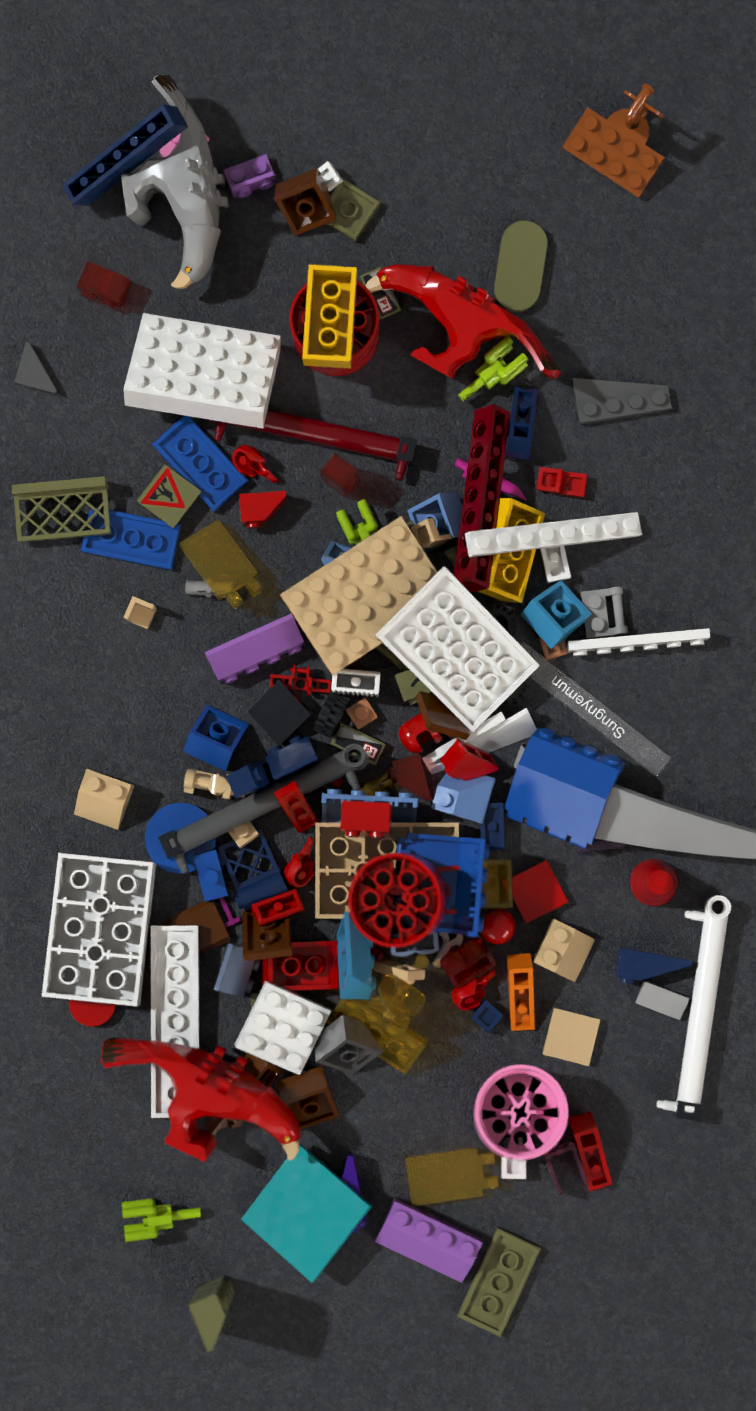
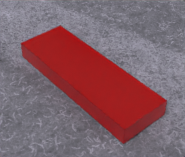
(296, 807)

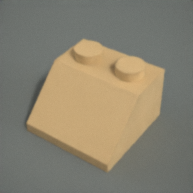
(103, 799)
(563, 950)

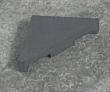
(32, 373)

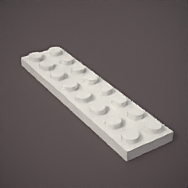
(173, 1000)

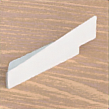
(489, 736)

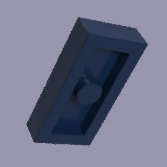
(494, 827)

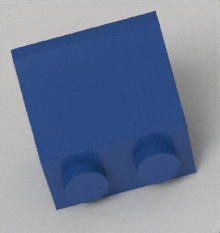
(215, 737)

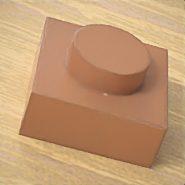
(361, 713)

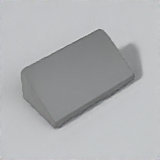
(661, 1000)

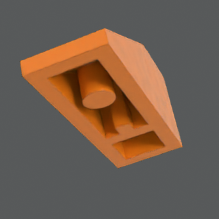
(521, 991)

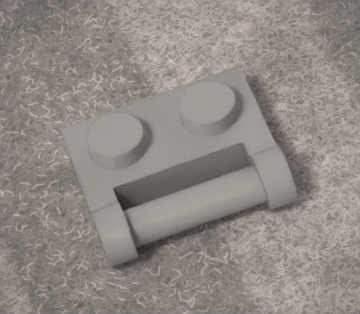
(597, 623)

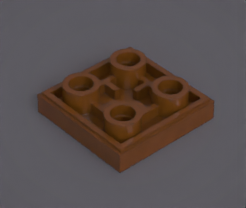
(439, 717)

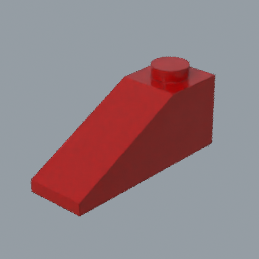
(590, 1150)

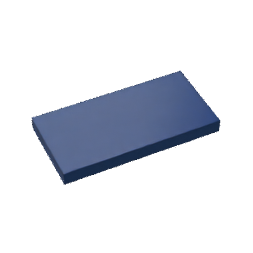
(200, 462)
(134, 540)

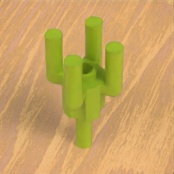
(495, 368)
(362, 530)
(154, 1218)

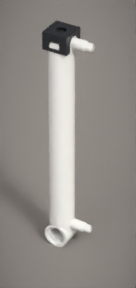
(702, 1009)

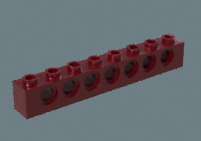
(482, 492)

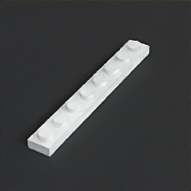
(552, 534)

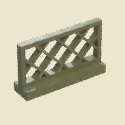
(59, 489)

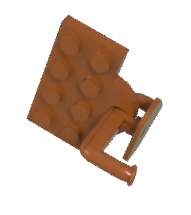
(616, 148)

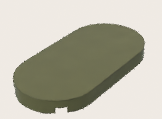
(520, 266)

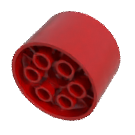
(370, 329)
(435, 896)

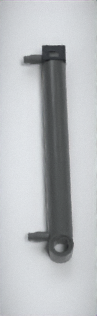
(253, 806)

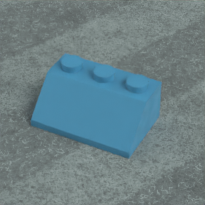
(354, 961)

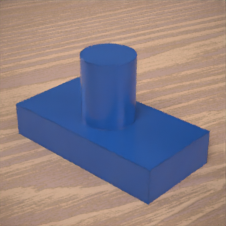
(210, 875)

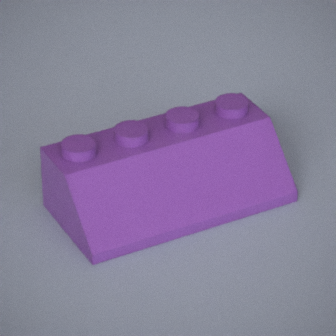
(255, 648)
(429, 1240)

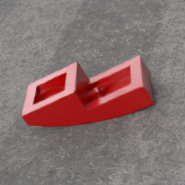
(561, 482)

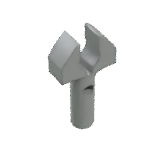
(445, 947)

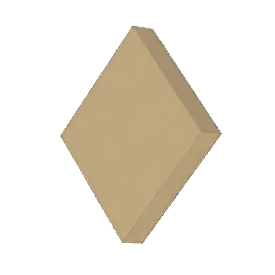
(571, 1036)

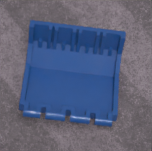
(562, 787)
(464, 885)

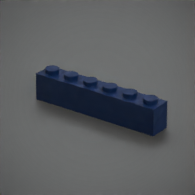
(125, 155)

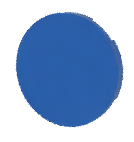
(174, 818)

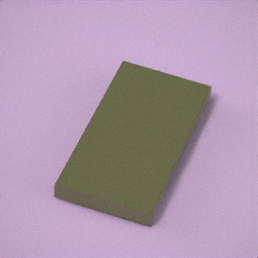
(498, 1282)

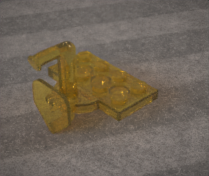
(389, 1018)

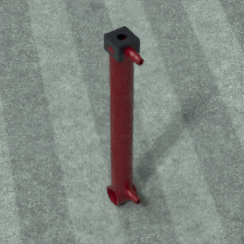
(335, 435)

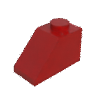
(260, 507)
(467, 761)

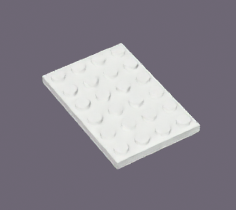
(457, 649)

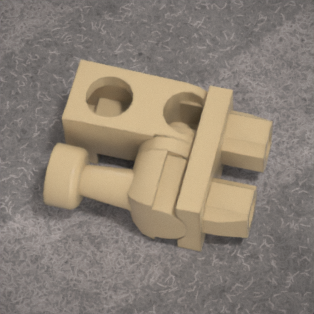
(211, 782)

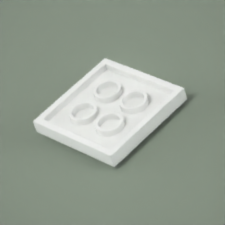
(282, 1027)

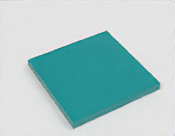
(306, 1213)

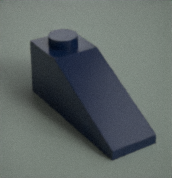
(521, 423)
(250, 779)
(641, 965)

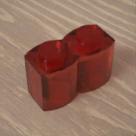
(103, 285)
(467, 962)

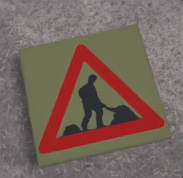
(169, 496)

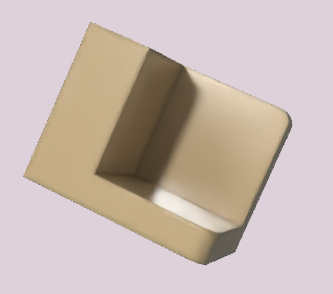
(427, 534)
(140, 612)

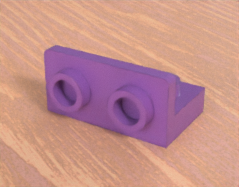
(250, 176)

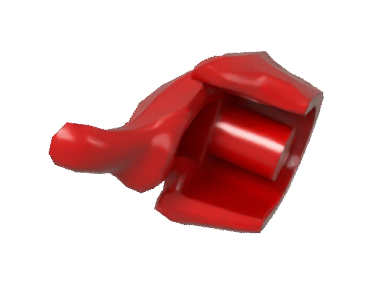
(248, 460)
(298, 871)
(469, 995)

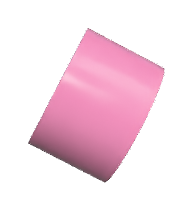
(554, 1099)

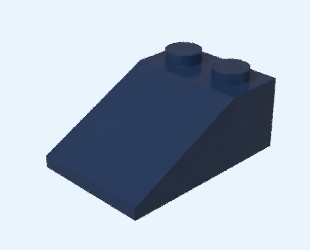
(292, 758)

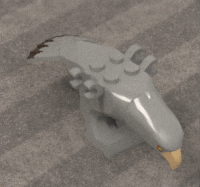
(189, 185)

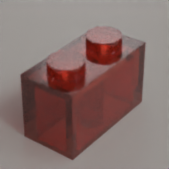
(340, 475)

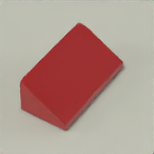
(277, 907)

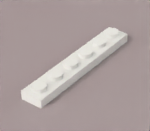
(648, 641)

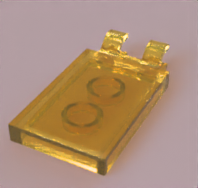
(221, 563)
(448, 1175)

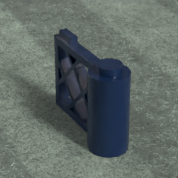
(256, 888)

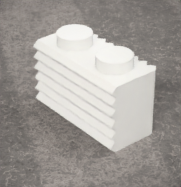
(356, 682)

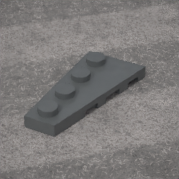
(614, 400)

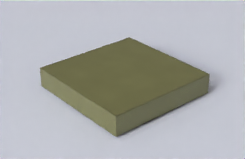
(352, 209)

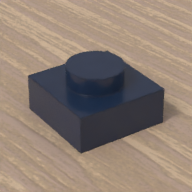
(486, 1016)

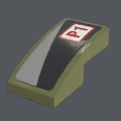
(385, 299)
(346, 735)

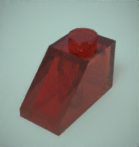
(411, 776)

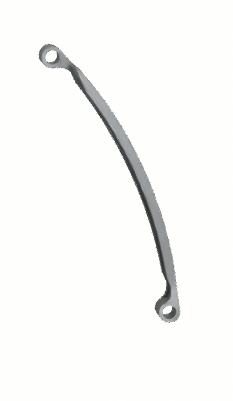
(660, 825)

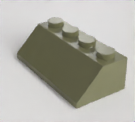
(210, 1308)

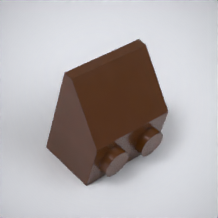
(305, 201)
(309, 1097)

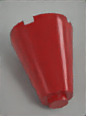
(653, 882)

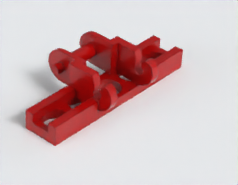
(308, 681)

